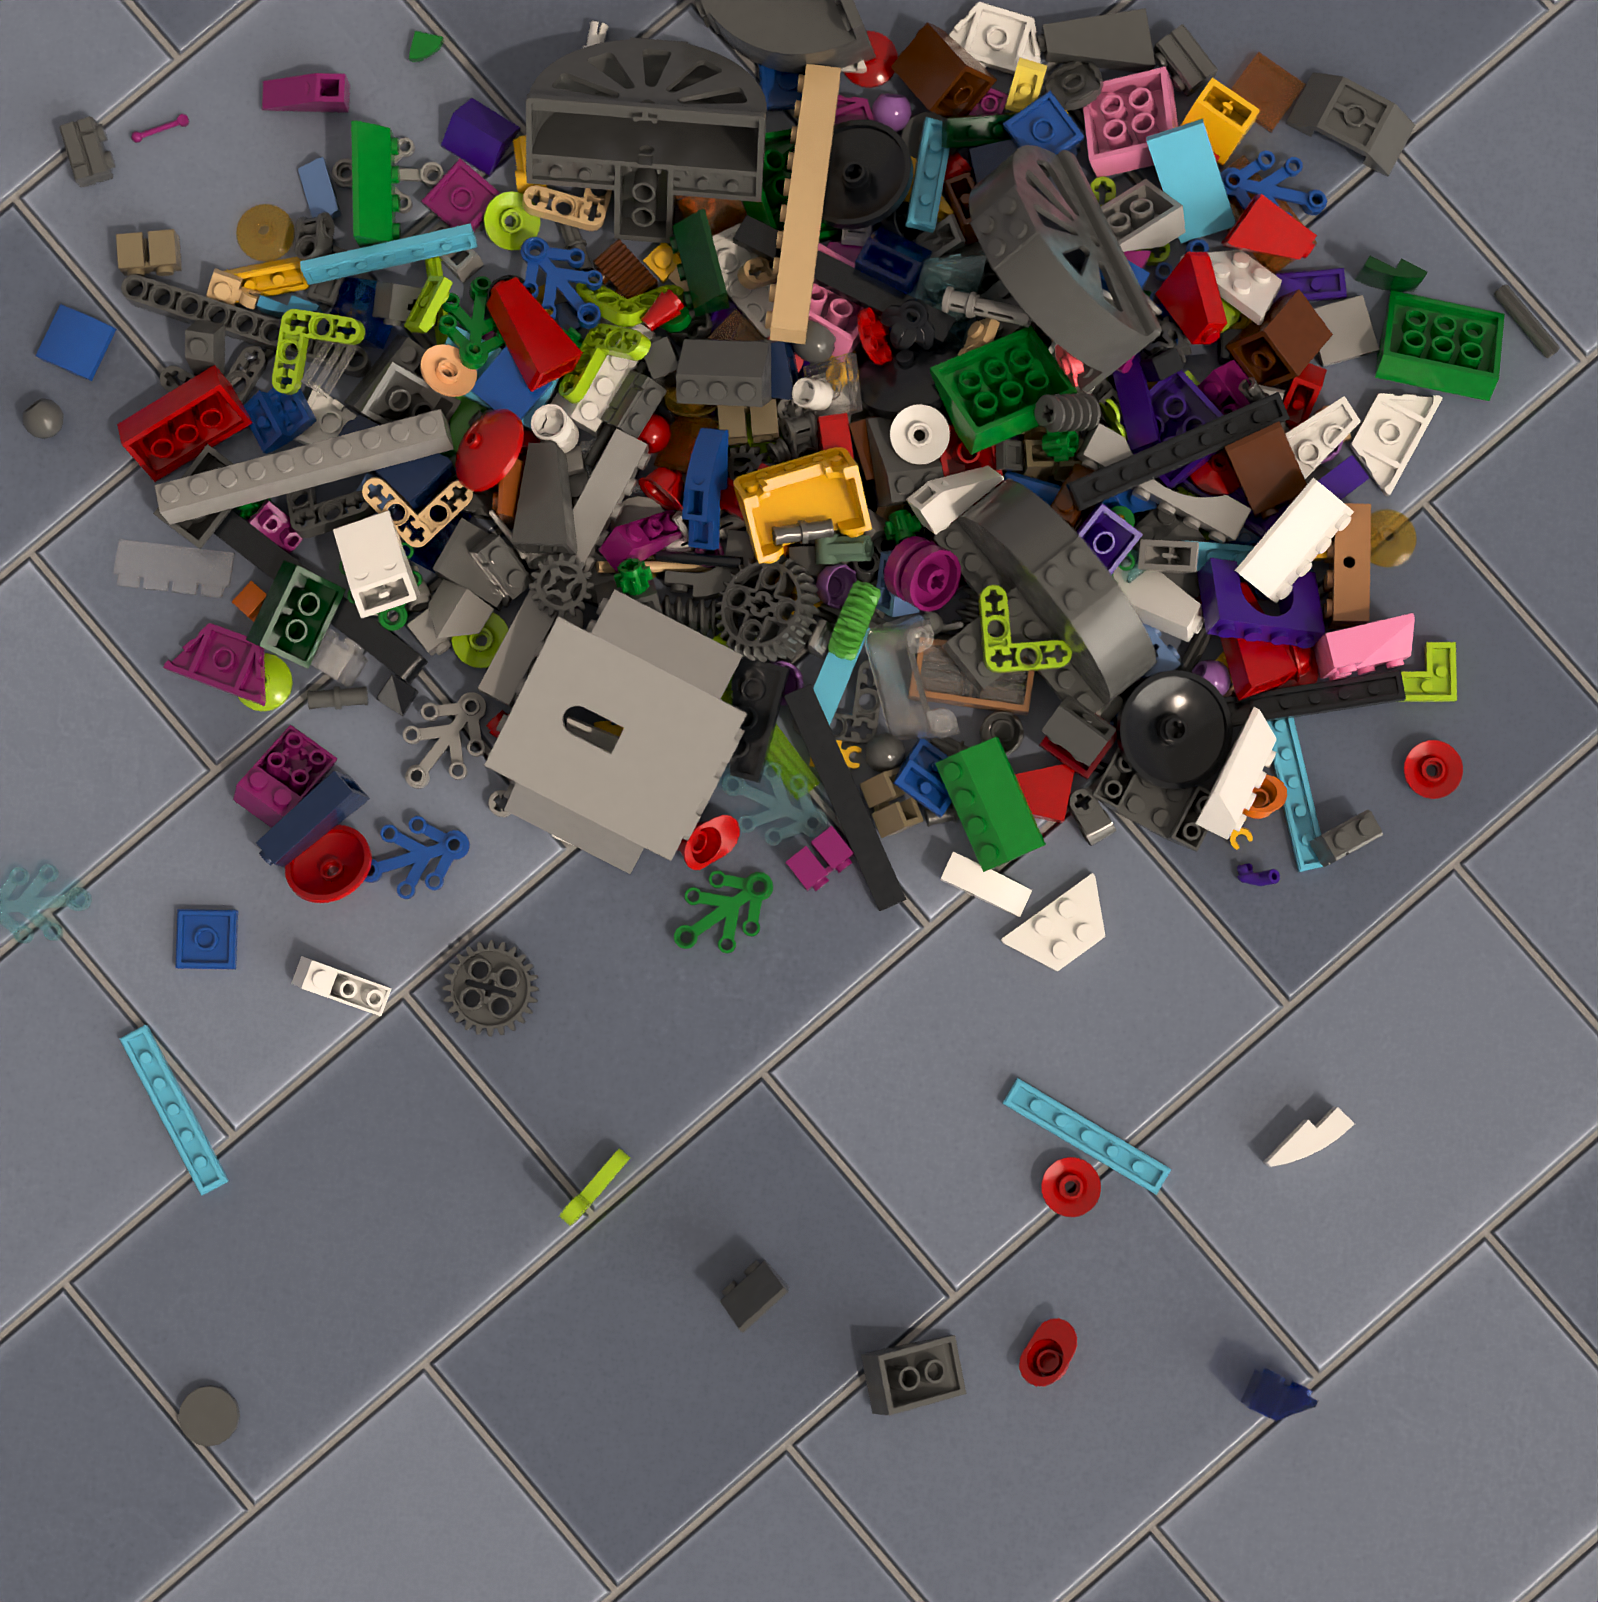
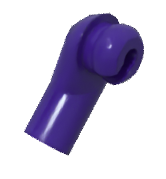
(1258, 878)

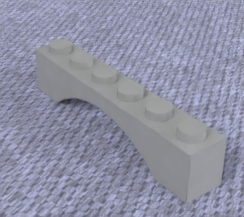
(1217, 515)

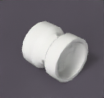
(812, 394)

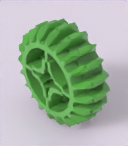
(854, 620)

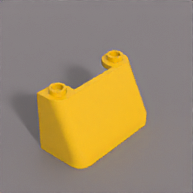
(802, 489)

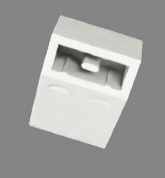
(376, 564)

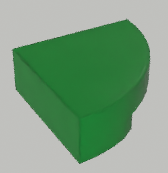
(424, 46)

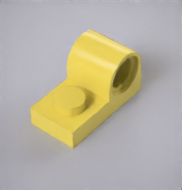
(1025, 84)

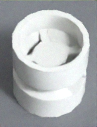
(554, 424)

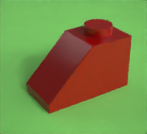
(1303, 393)

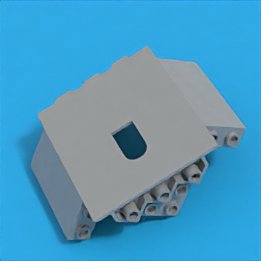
(674, 743)

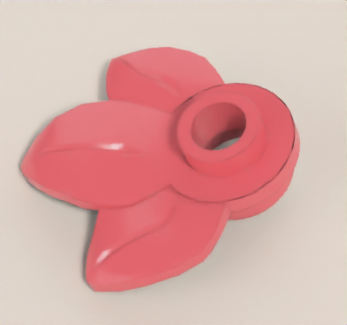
(1069, 364)

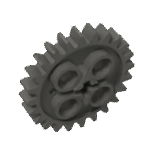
(483, 1014)

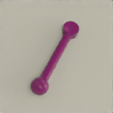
(182, 120)

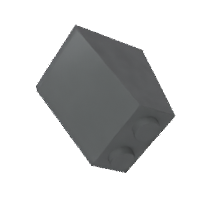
(459, 566)

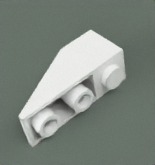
(948, 497)
(341, 986)

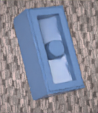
(319, 188)

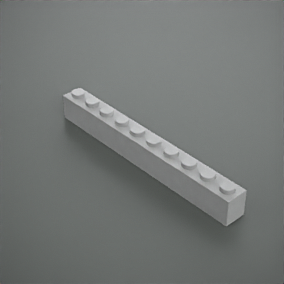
(304, 467)
(592, 516)

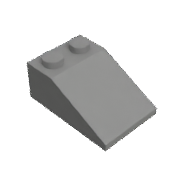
(1144, 217)

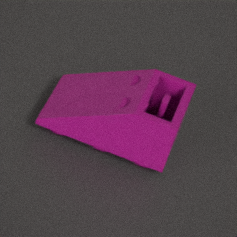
(283, 776)

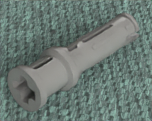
(973, 305)

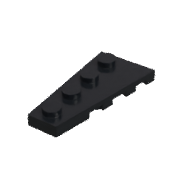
(759, 693)

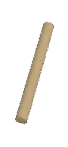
(655, 566)

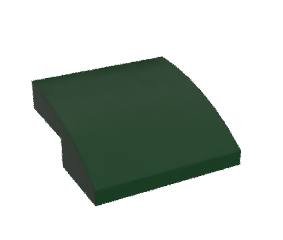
(1379, 275)

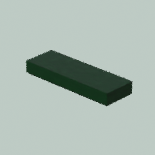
(974, 130)

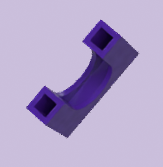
(1231, 615)

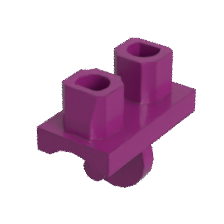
(276, 526)

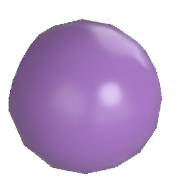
(892, 111)
(1214, 672)

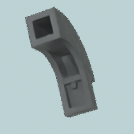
(709, 583)

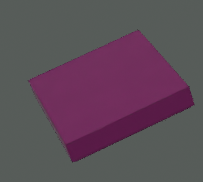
(460, 196)

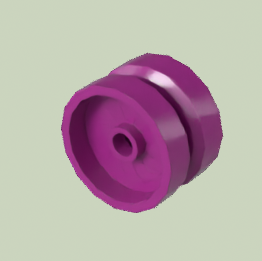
(922, 573)

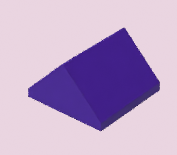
(479, 136)
(1108, 536)

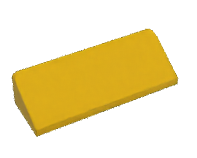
(272, 277)

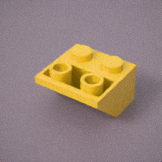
(1224, 116)

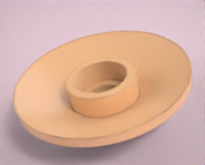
(445, 360)

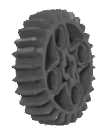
(771, 609)

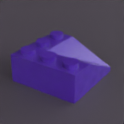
(1177, 409)

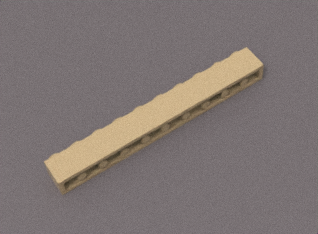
(805, 204)

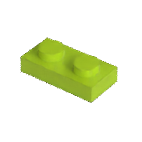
(428, 304)

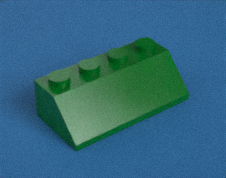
(374, 184)
(990, 804)

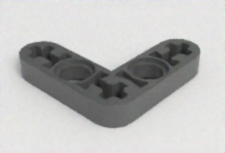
(256, 370)
(311, 510)
(859, 714)

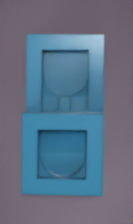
(278, 309)

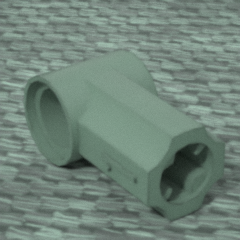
(843, 549)

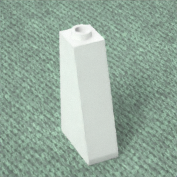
(1161, 603)

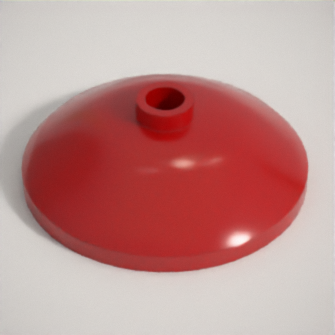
(489, 449)
(338, 852)

